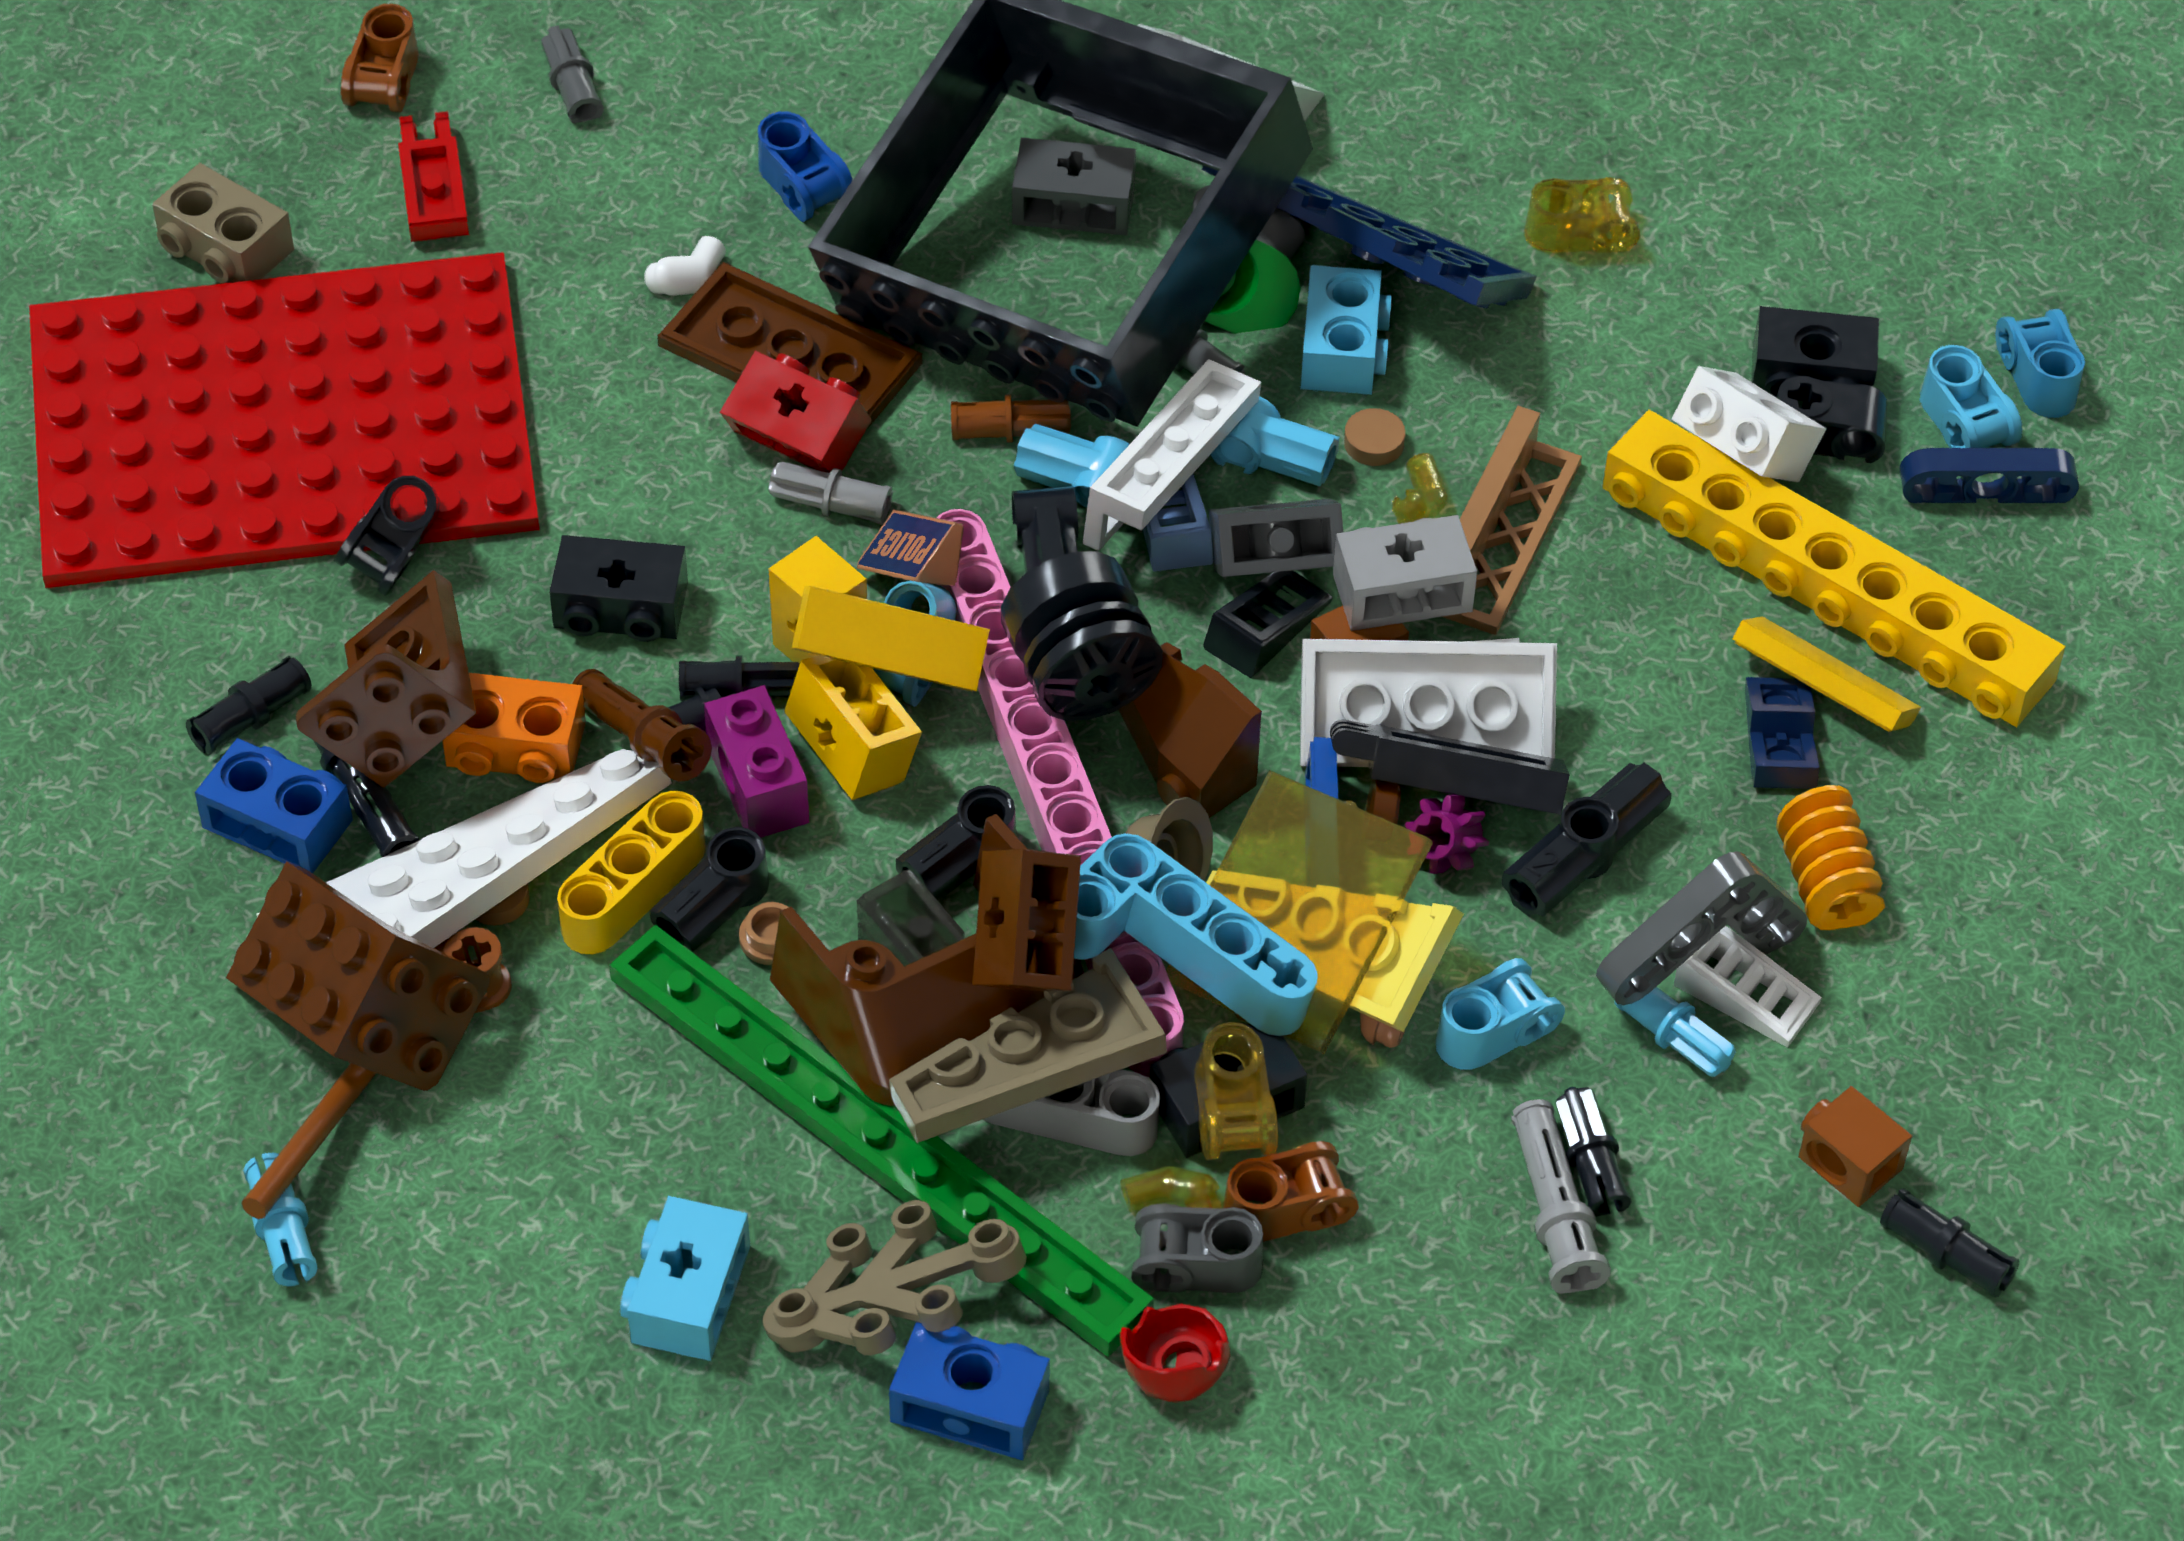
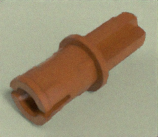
(1007, 417)

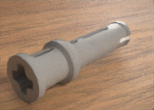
(1563, 1220)

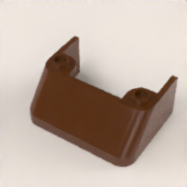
(888, 1014)

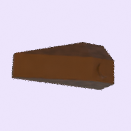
(1196, 734)

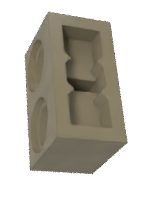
(222, 226)

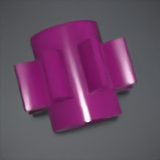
(1460, 823)

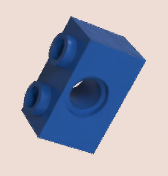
(992, 1418)

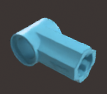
(1278, 445)
(1064, 459)

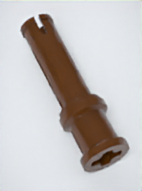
(653, 731)

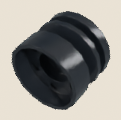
(1081, 636)

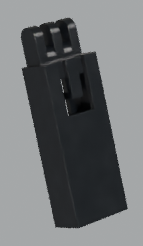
(1454, 765)

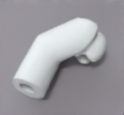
(685, 273)

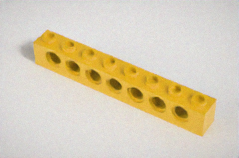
(1833, 569)

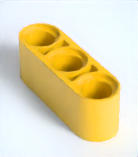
(631, 872)

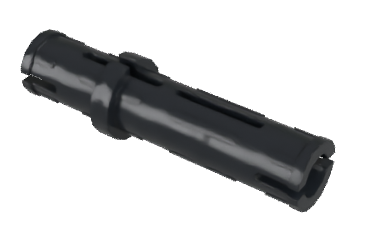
(390, 829)

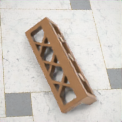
(1490, 500)

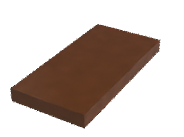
(745, 314)

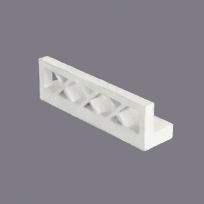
(1168, 451)

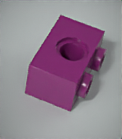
(757, 762)

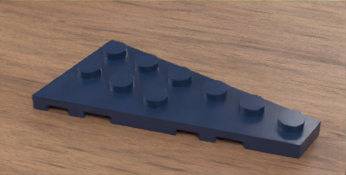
(1415, 250)

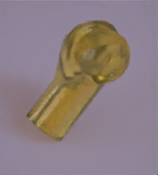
(1170, 1184)

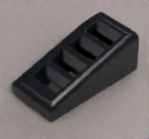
(1245, 646)

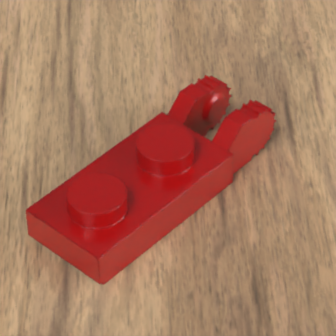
(432, 181)

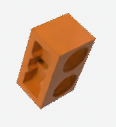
(519, 729)

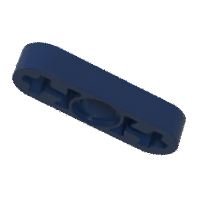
(1932, 475)

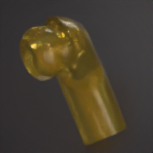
(1428, 493)

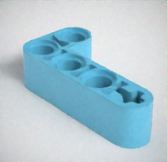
(1192, 928)

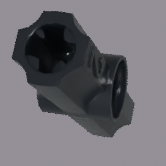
(1586, 839)

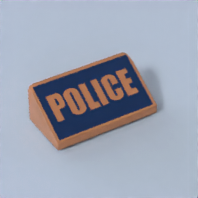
(915, 549)

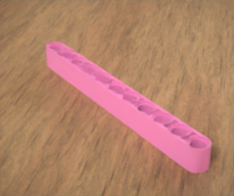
(1046, 759)

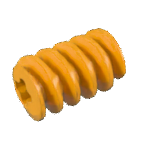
(1830, 858)

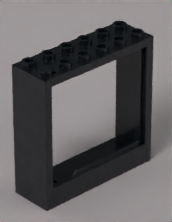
(1104, 77)

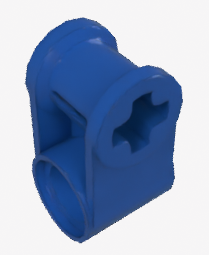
(799, 164)

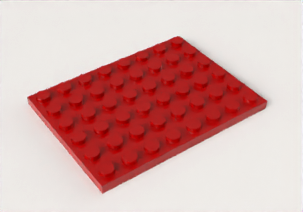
(275, 417)

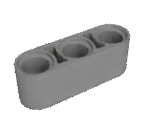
(1094, 1114)

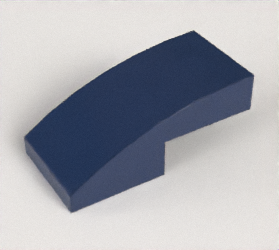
(1781, 733)

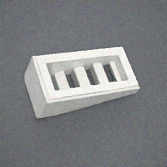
(1716, 990)

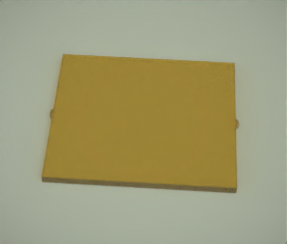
(1321, 882)

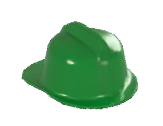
(1259, 293)

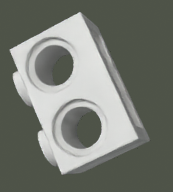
(1748, 424)

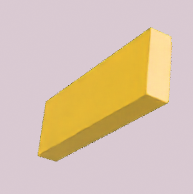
(890, 638)
(1826, 674)

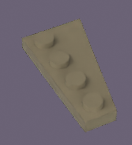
(1032, 1053)

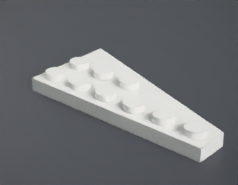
(477, 863)

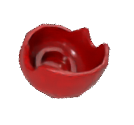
(1200, 1349)

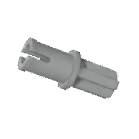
(831, 492)

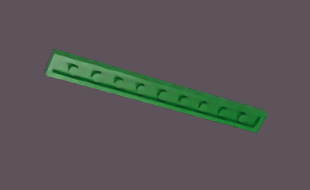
(874, 1136)

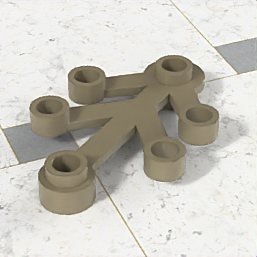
(809, 1315)

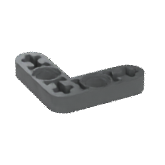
(1723, 894)

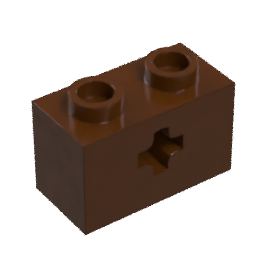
(1026, 920)

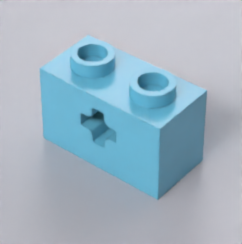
(686, 1277)

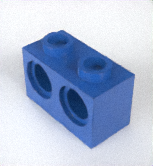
(274, 805)

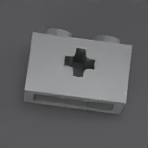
(1404, 572)

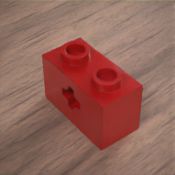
(820, 429)

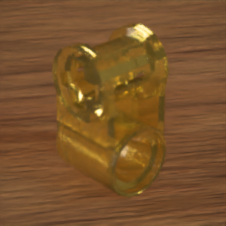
(1579, 214)
(1234, 1106)

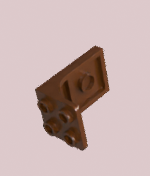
(401, 686)
(356, 981)

